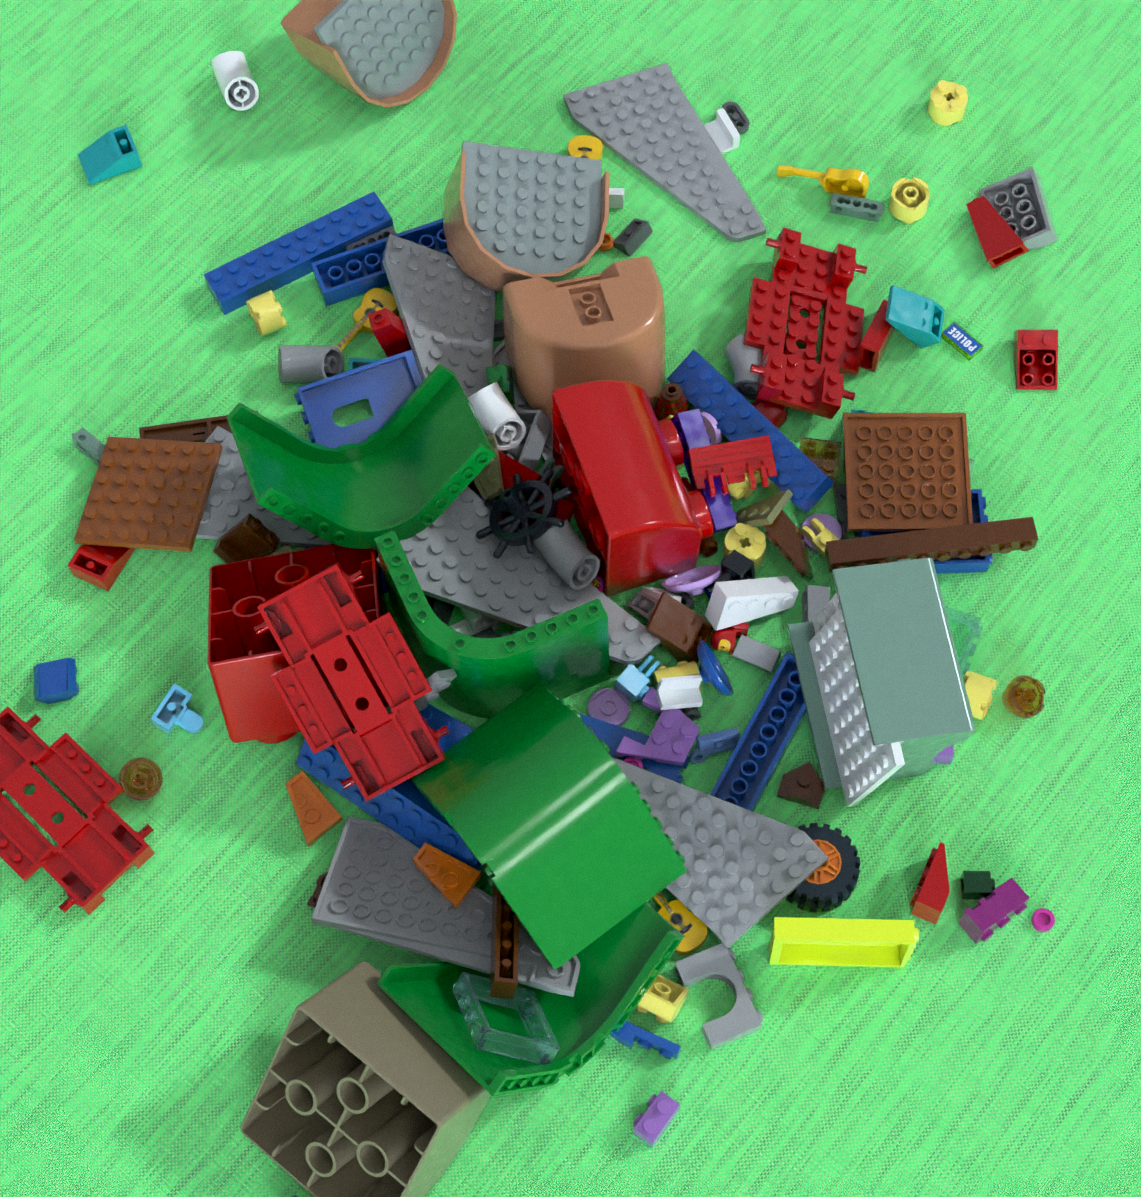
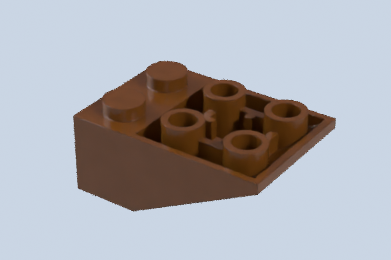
(791, 542)
(678, 628)

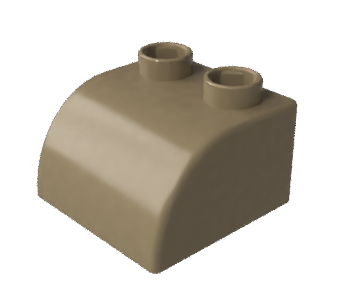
(362, 1096)

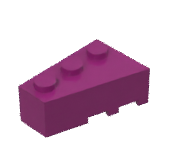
(994, 911)

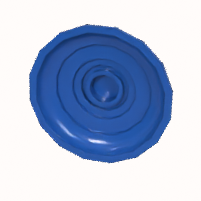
(711, 670)

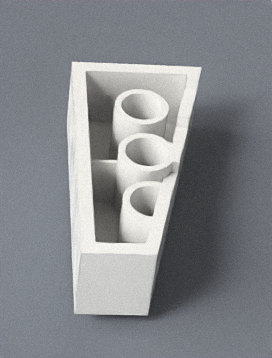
(749, 599)

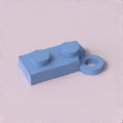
(715, 743)

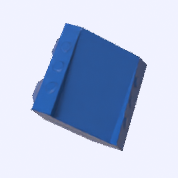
(55, 681)

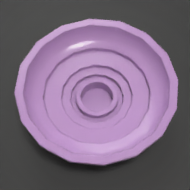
(693, 580)

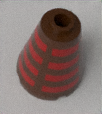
(670, 402)

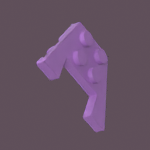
(669, 739)

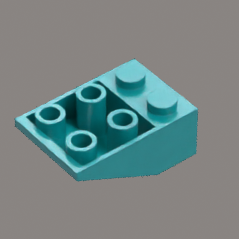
(110, 155)
(915, 316)

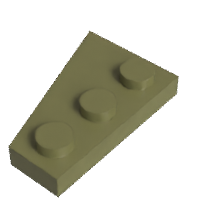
(490, 479)
(764, 511)

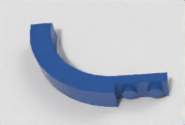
(630, 1033)

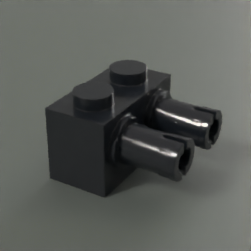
(736, 567)

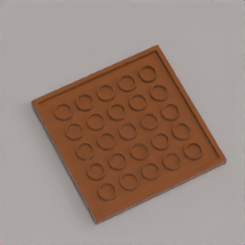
(906, 471)
(149, 494)

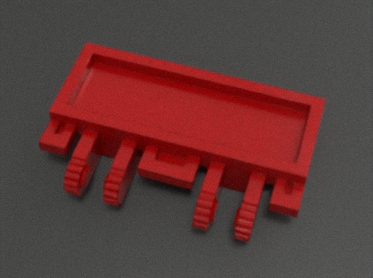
(732, 461)

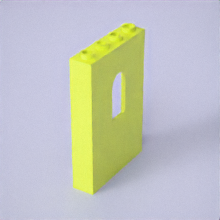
(842, 942)

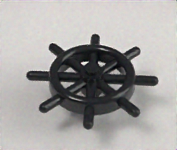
(523, 513)

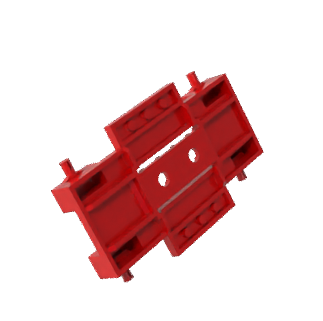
(806, 279)
(316, 621)
(89, 850)

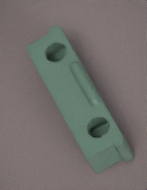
(856, 207)
(88, 445)

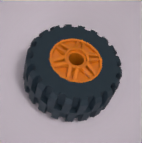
(835, 878)

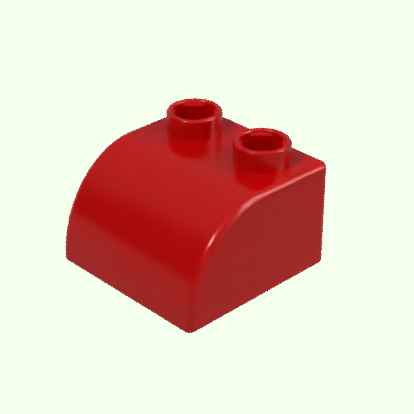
(626, 483)
(244, 661)

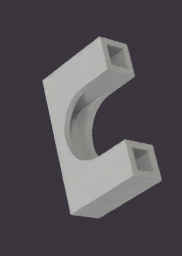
(719, 964)

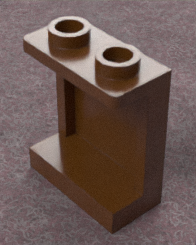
(246, 541)

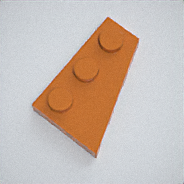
(312, 808)
(446, 873)

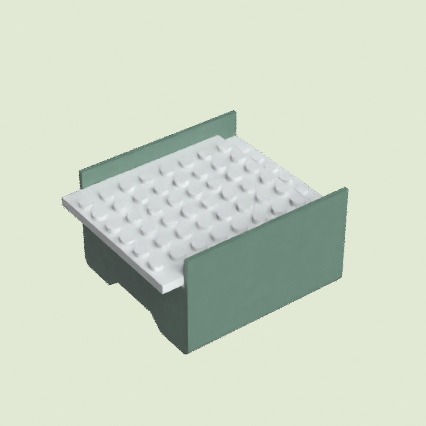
(881, 677)

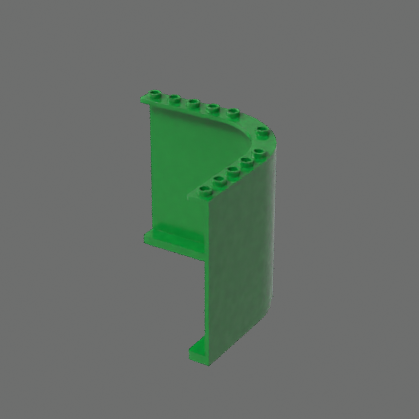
(383, 485)
(559, 653)
(552, 822)
(610, 985)

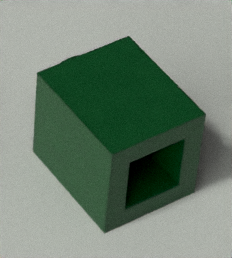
(976, 884)

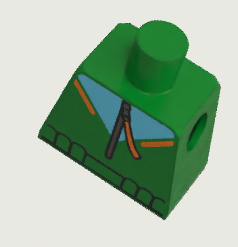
(503, 376)

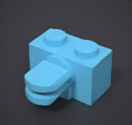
(633, 681)
(175, 711)

